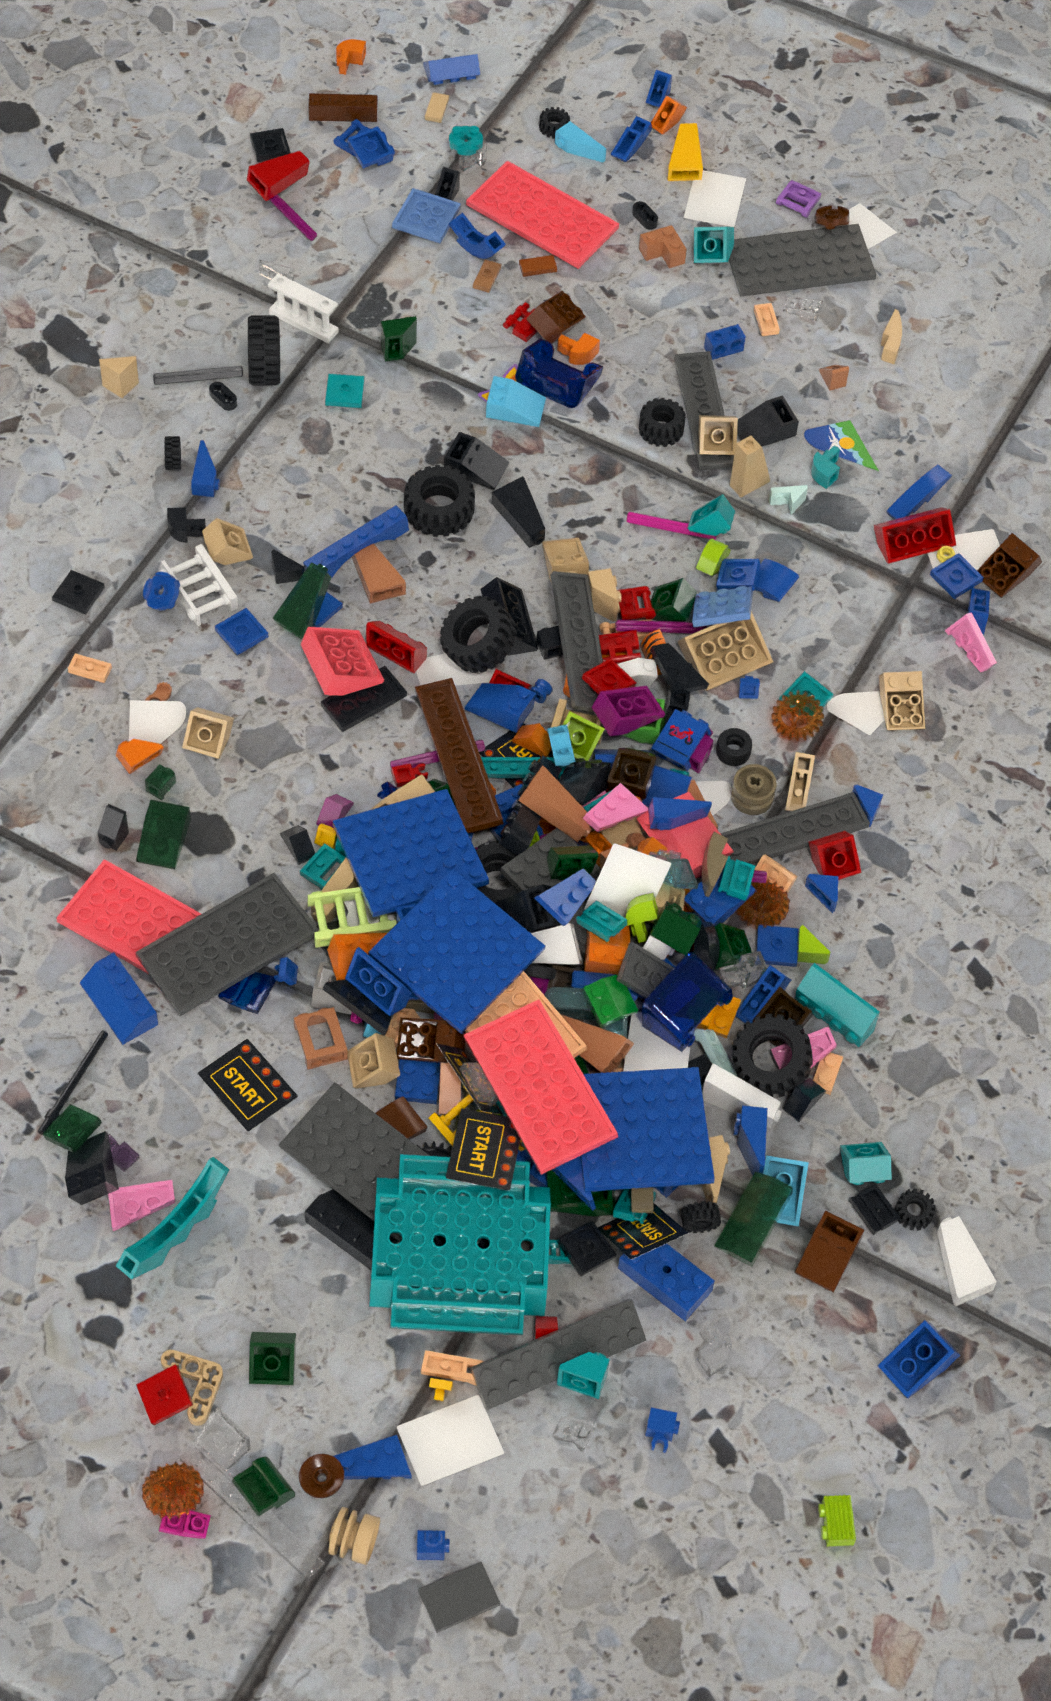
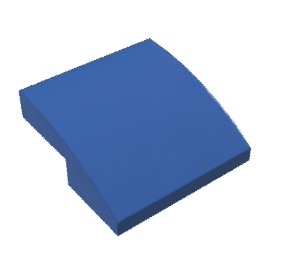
(774, 580)
(667, 784)

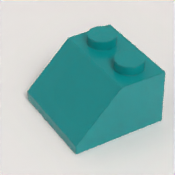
(713, 244)
(713, 517)
(866, 1162)
(584, 1374)

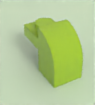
(712, 557)
(640, 910)

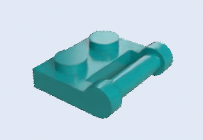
(320, 864)

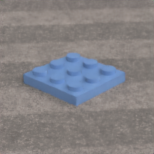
(426, 215)
(722, 606)

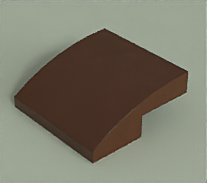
(403, 1118)

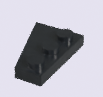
(676, 670)

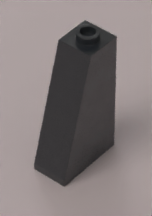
(519, 510)

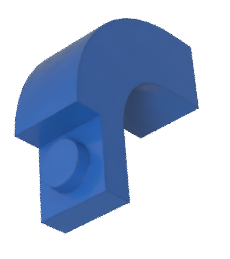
(473, 241)

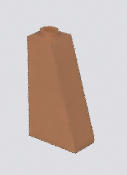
(378, 575)
(555, 805)
(604, 1048)

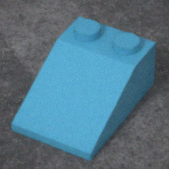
(514, 402)
(793, 1174)

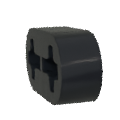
(642, 216)
(220, 398)

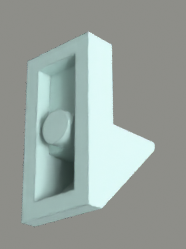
(790, 495)

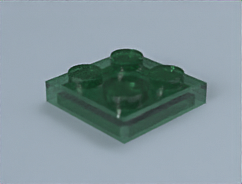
(72, 1128)

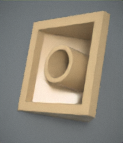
(119, 374)

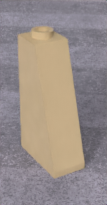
(749, 467)
(341, 879)

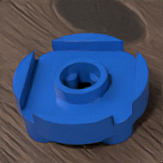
(168, 597)

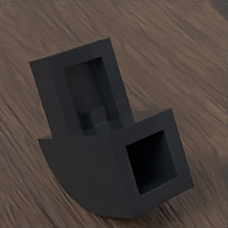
(181, 527)

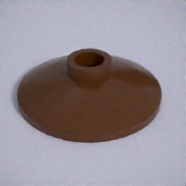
(318, 1466)

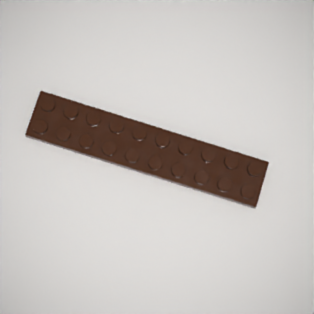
(458, 755)

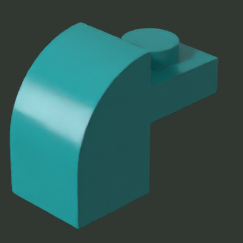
(824, 469)

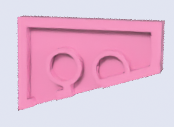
(972, 641)
(614, 808)
(821, 1044)
(139, 1201)

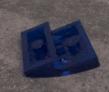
(250, 992)

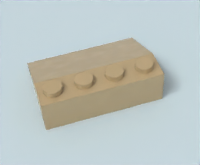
(726, 651)

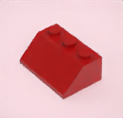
(395, 645)

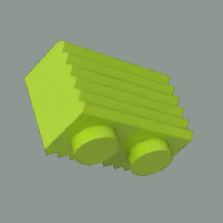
(838, 1520)

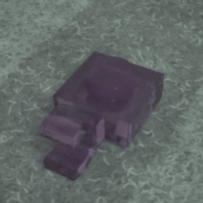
(122, 1154)

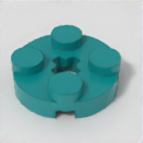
(460, 133)

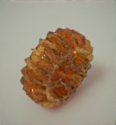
(784, 709)
(774, 907)
(173, 1490)

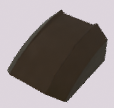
(633, 770)
(785, 1005)

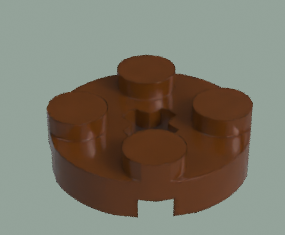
(832, 217)

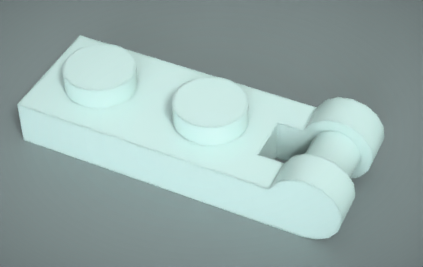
(714, 1050)

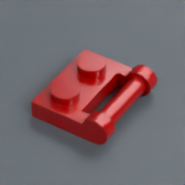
(629, 604)

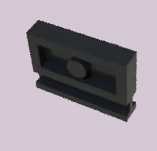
(874, 1209)

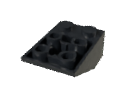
(769, 422)
(476, 460)
(528, 911)

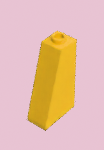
(686, 155)

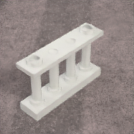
(299, 318)
(210, 572)

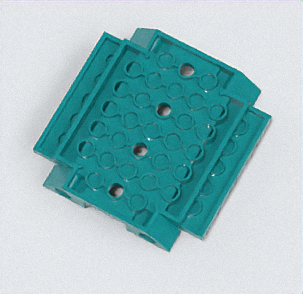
(459, 1283)

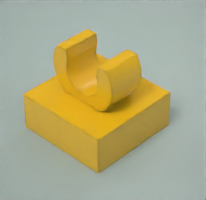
(326, 835)
(441, 1386)

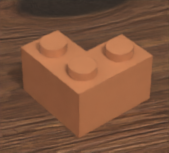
(663, 243)

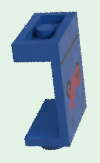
(680, 739)

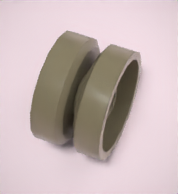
(753, 789)

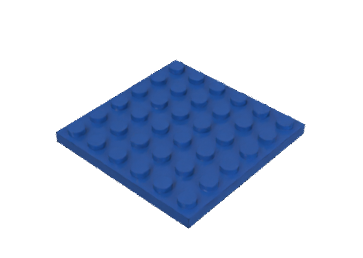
(407, 850)
(457, 951)
(658, 1131)

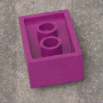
(626, 709)

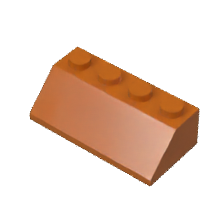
(344, 946)

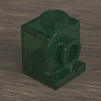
(160, 781)

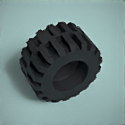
(663, 411)

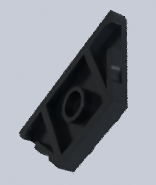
(359, 1004)

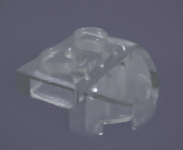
(478, 1083)

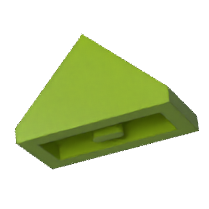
(810, 948)

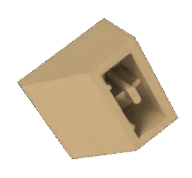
(604, 593)

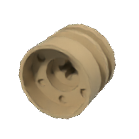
(354, 1535)

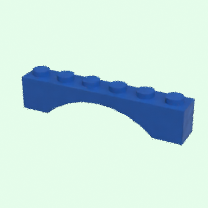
(383, 527)

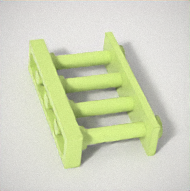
(324, 935)

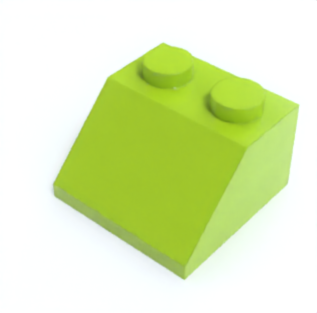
(583, 735)

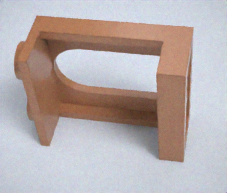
(323, 1056)

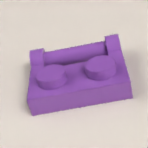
(799, 194)

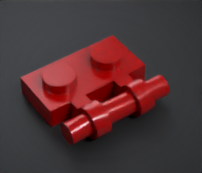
(522, 328)
(620, 642)

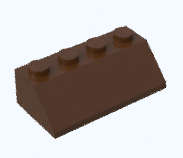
(343, 107)

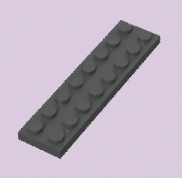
(701, 397)
(577, 634)
(796, 828)
(539, 1360)

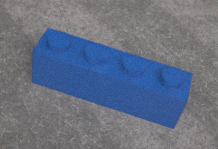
(119, 999)

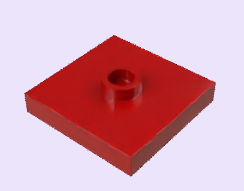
(608, 677)
(164, 1394)

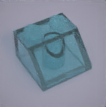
(680, 872)

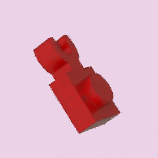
(405, 773)

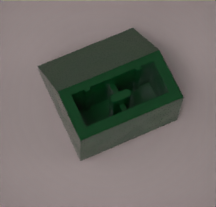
(398, 337)
(569, 860)

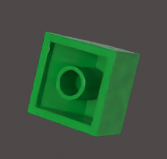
(609, 1000)

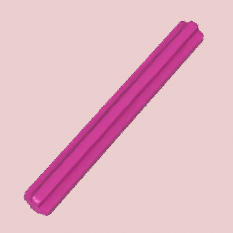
(664, 524)

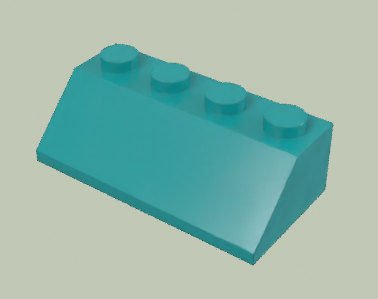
(837, 1005)

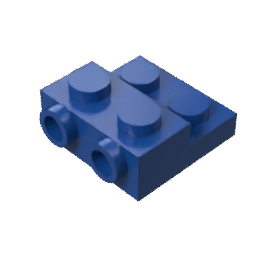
(371, 147)

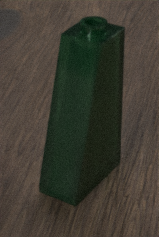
(304, 601)

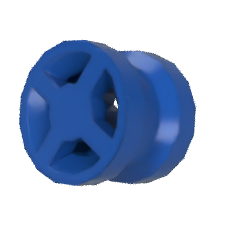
(542, 689)

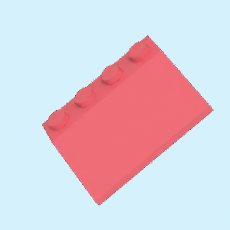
(340, 660)
(687, 839)

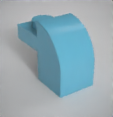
(561, 745)

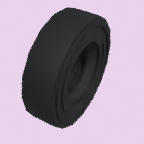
(540, 971)

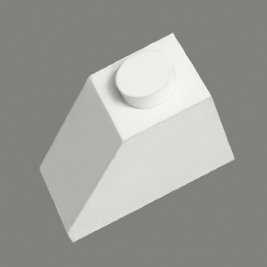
(641, 670)
(658, 948)

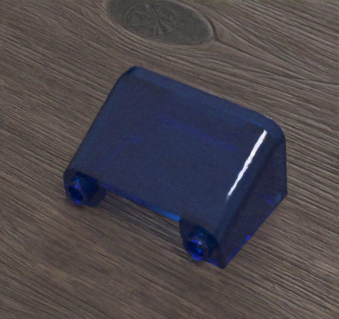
(554, 378)
(684, 1001)

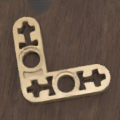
(200, 1375)

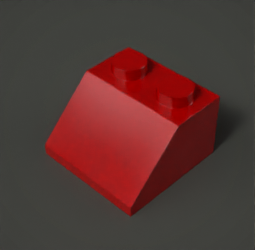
(835, 855)

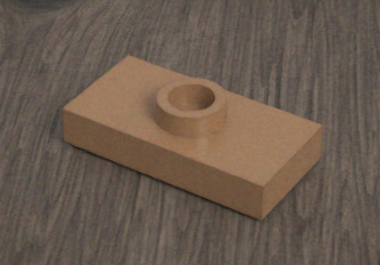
(487, 276)

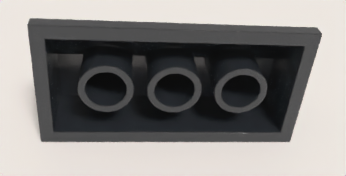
(513, 601)
(343, 1226)

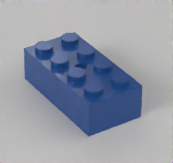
(669, 1279)

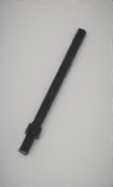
(53, 1114)

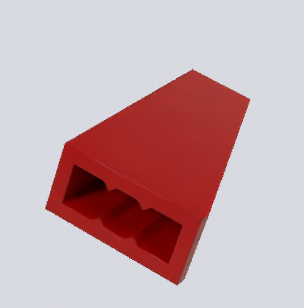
(277, 174)

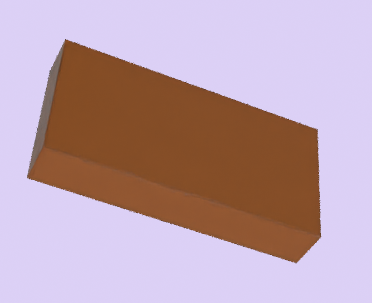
(538, 265)

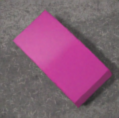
(192, 1525)

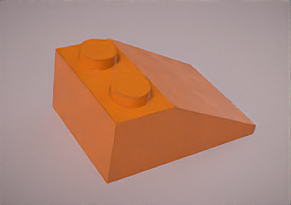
(606, 956)

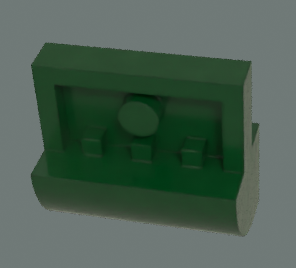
(263, 1486)

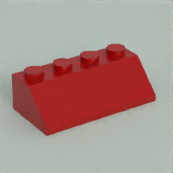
(915, 534)

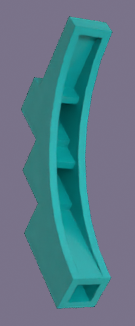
(175, 1228)

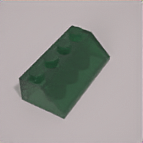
(754, 1218)

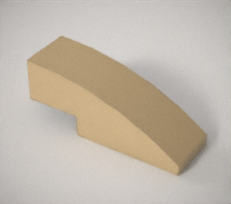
(892, 338)

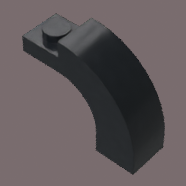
(707, 943)

